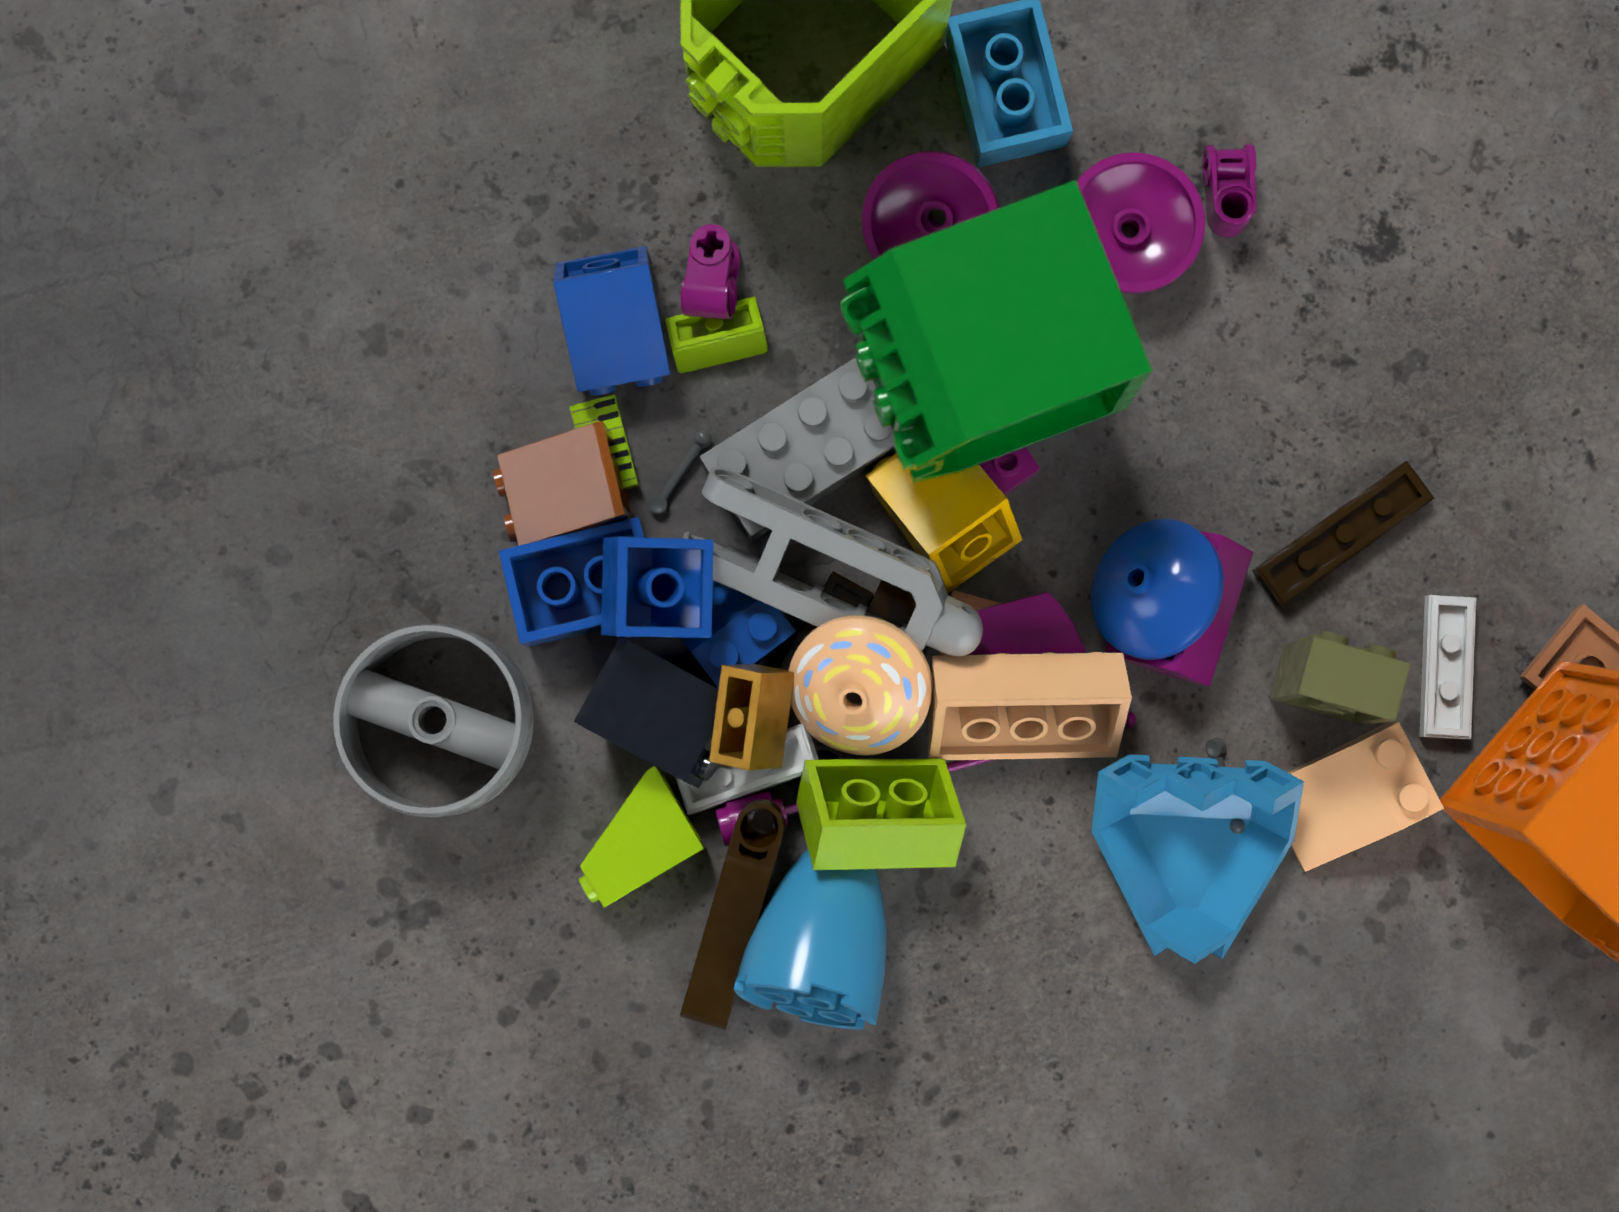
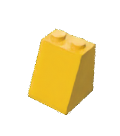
(950, 519)

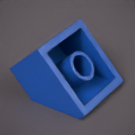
(657, 587)
(741, 632)

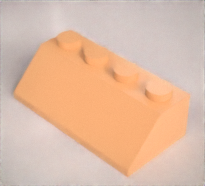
(1027, 706)

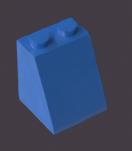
(611, 320)

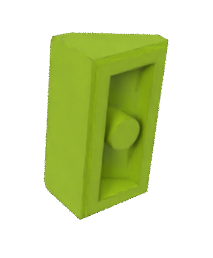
(715, 341)

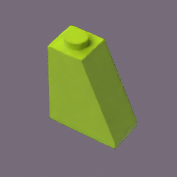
(640, 841)

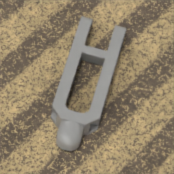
(937, 619)

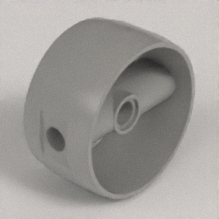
(404, 708)

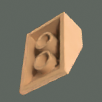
(1360, 795)

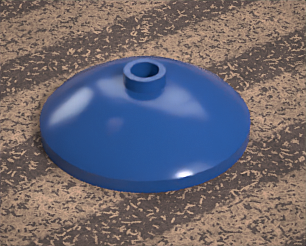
(1173, 601)

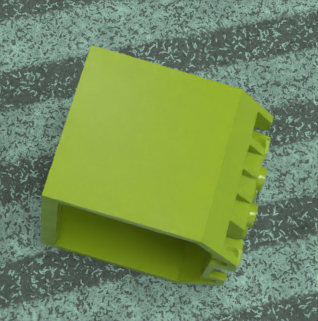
(802, 133)

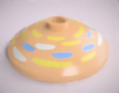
(865, 659)

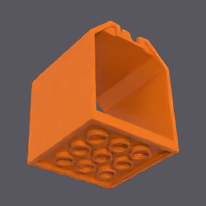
(1550, 799)

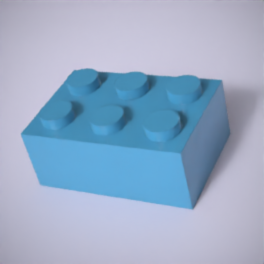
(1008, 82)

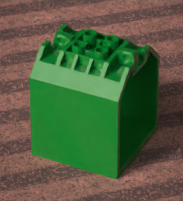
(994, 334)

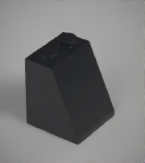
(653, 712)

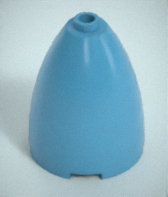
(819, 947)

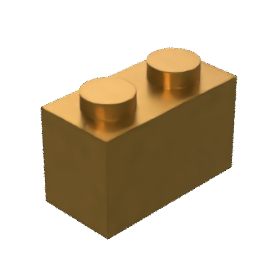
(751, 716)

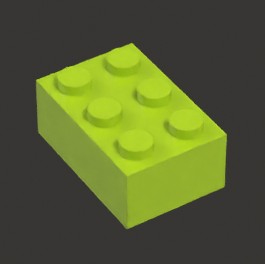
(880, 814)

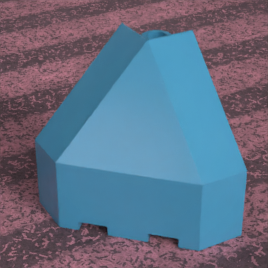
(1175, 848)

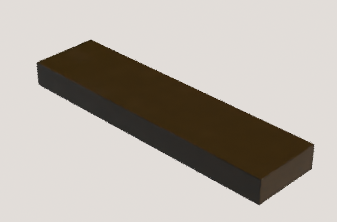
(1343, 534)

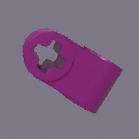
(1229, 179)
(711, 282)

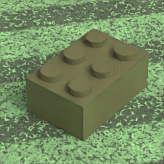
(1340, 679)

